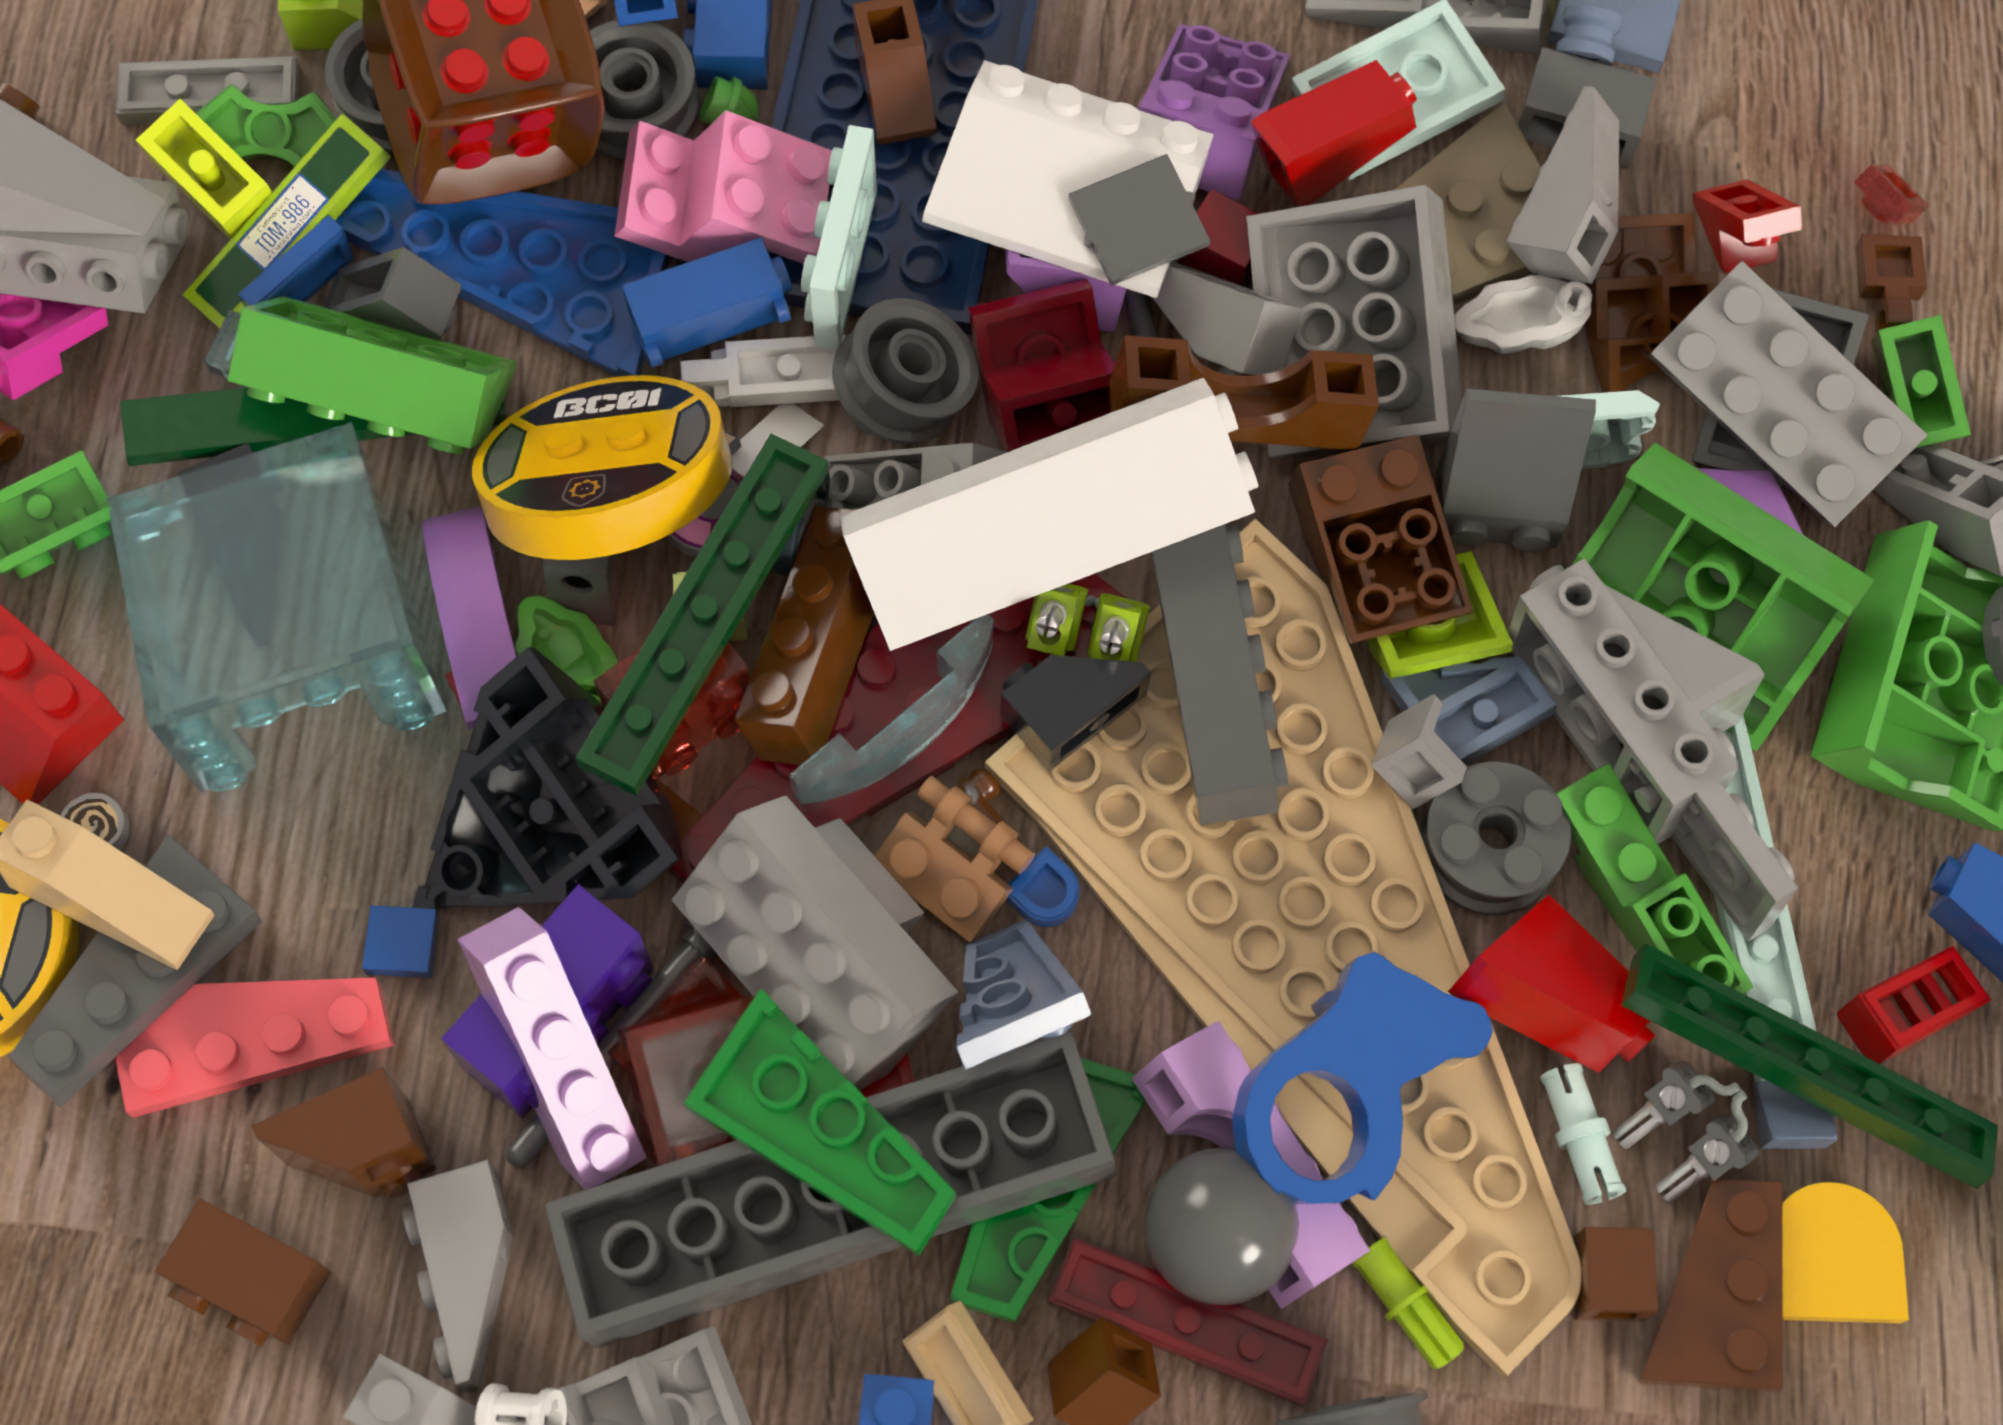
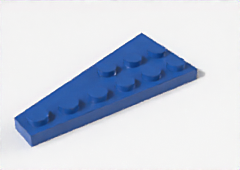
(522, 258)

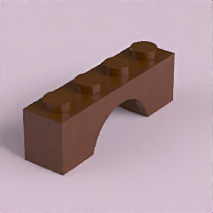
(1312, 403)

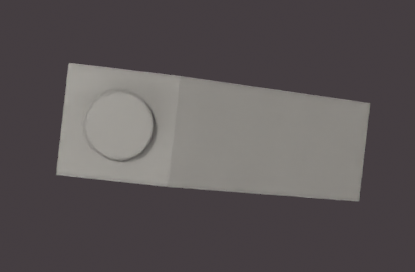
(1227, 321)
(1956, 496)

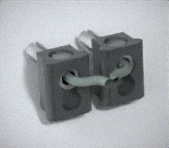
(1685, 1093)

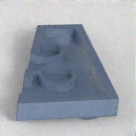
(1014, 994)

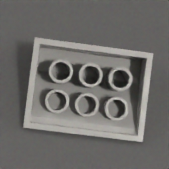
(1375, 285)

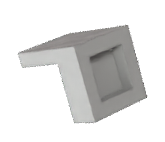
(1415, 757)

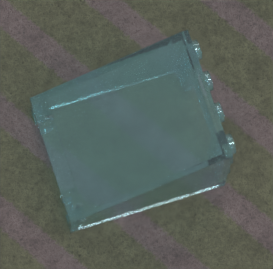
(267, 596)

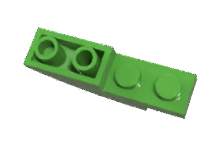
(1639, 883)

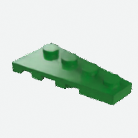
(805, 1117)
(1015, 1248)

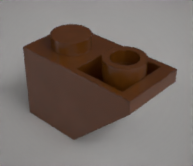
(894, 69)

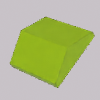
(1448, 641)

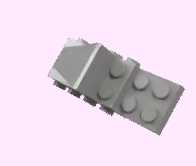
(79, 225)
(1668, 699)

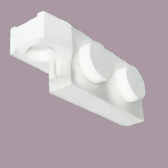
(765, 372)

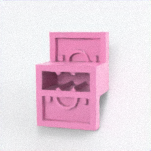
(722, 189)

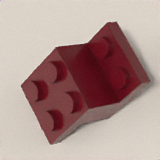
(1041, 362)

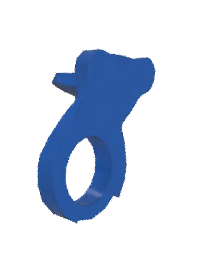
(1366, 1043)

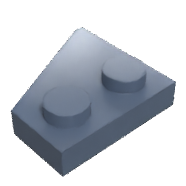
(1480, 702)

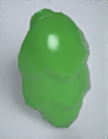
(565, 639)

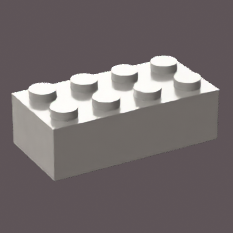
(1787, 395)
(814, 940)

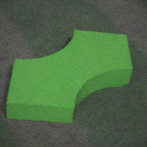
(265, 129)

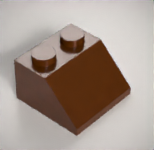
(353, 1137)

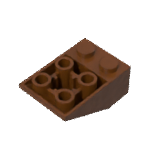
(1380, 538)

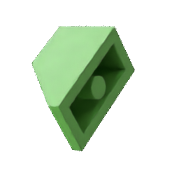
(1921, 378)

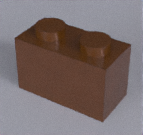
(243, 1273)

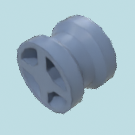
(1590, 32)

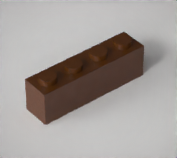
(807, 648)

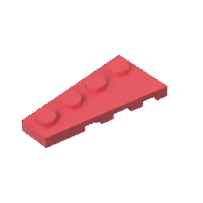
(249, 1034)

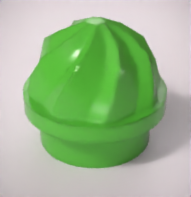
(728, 96)

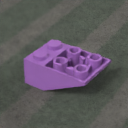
(1219, 90)

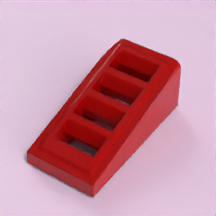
(1880, 1028)

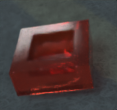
(1889, 195)

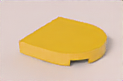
(1841, 1257)

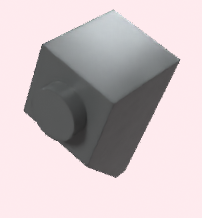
(397, 292)

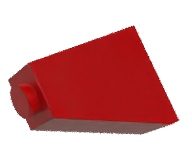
(1333, 130)
(1557, 988)

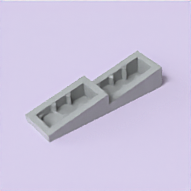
(1490, 23)

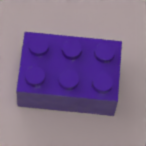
(605, 970)

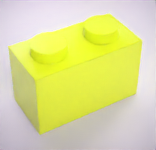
(204, 168)

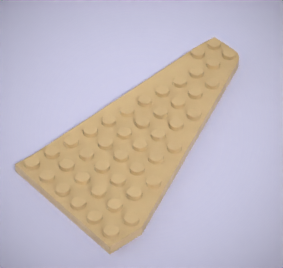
(1270, 910)

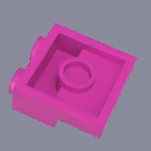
(35, 335)

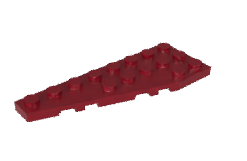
(879, 692)

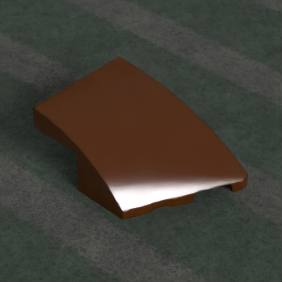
(1643, 295)

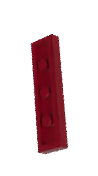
(1217, 1337)

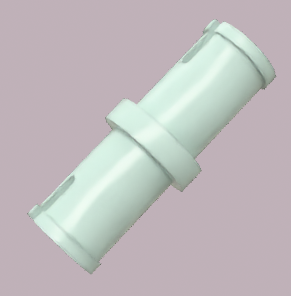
(1583, 1134)

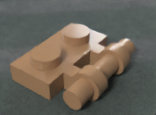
(942, 874)

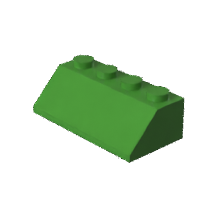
(369, 373)

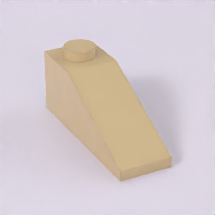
(99, 885)

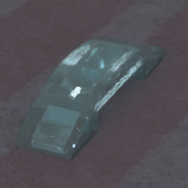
(842, 770)

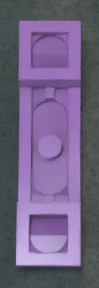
(468, 601)

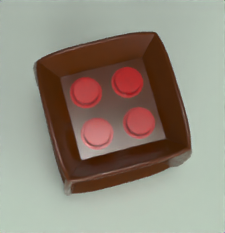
(484, 93)

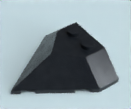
(531, 821)

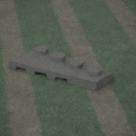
(121, 991)

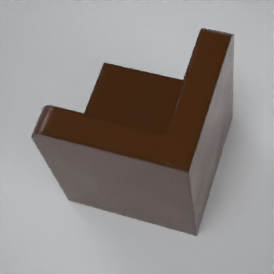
(1616, 1274)
(1103, 1377)

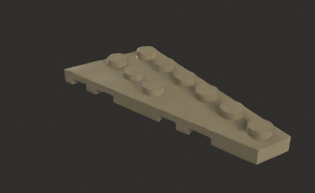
(1483, 190)

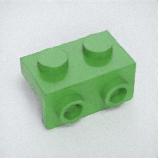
(49, 512)

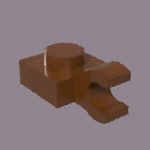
(1892, 272)

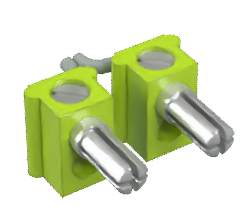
(1062, 608)

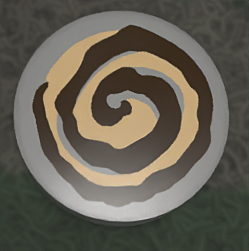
(100, 816)

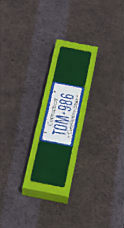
(316, 187)

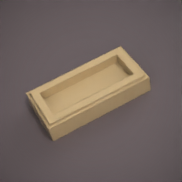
(965, 1371)

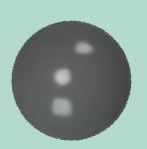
(1219, 1228)

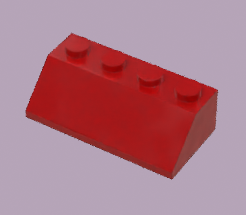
(46, 714)

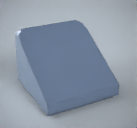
(1790, 1121)

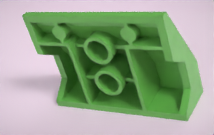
(1726, 574)
(1913, 686)

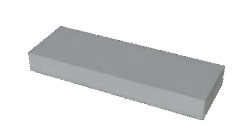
(153, 87)

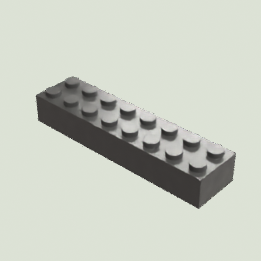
(741, 1226)

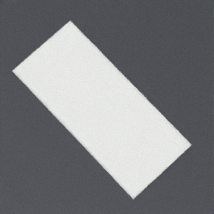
(785, 422)

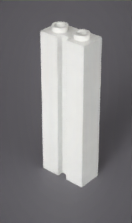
(1050, 512)

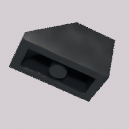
(1069, 702)

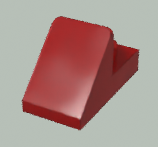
(1745, 222)

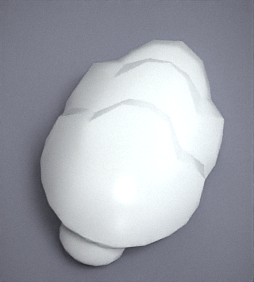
(1524, 314)

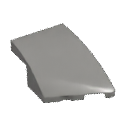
(669, 1386)

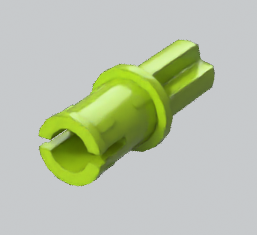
(1409, 1304)

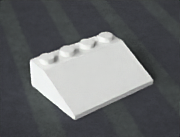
(1033, 144)

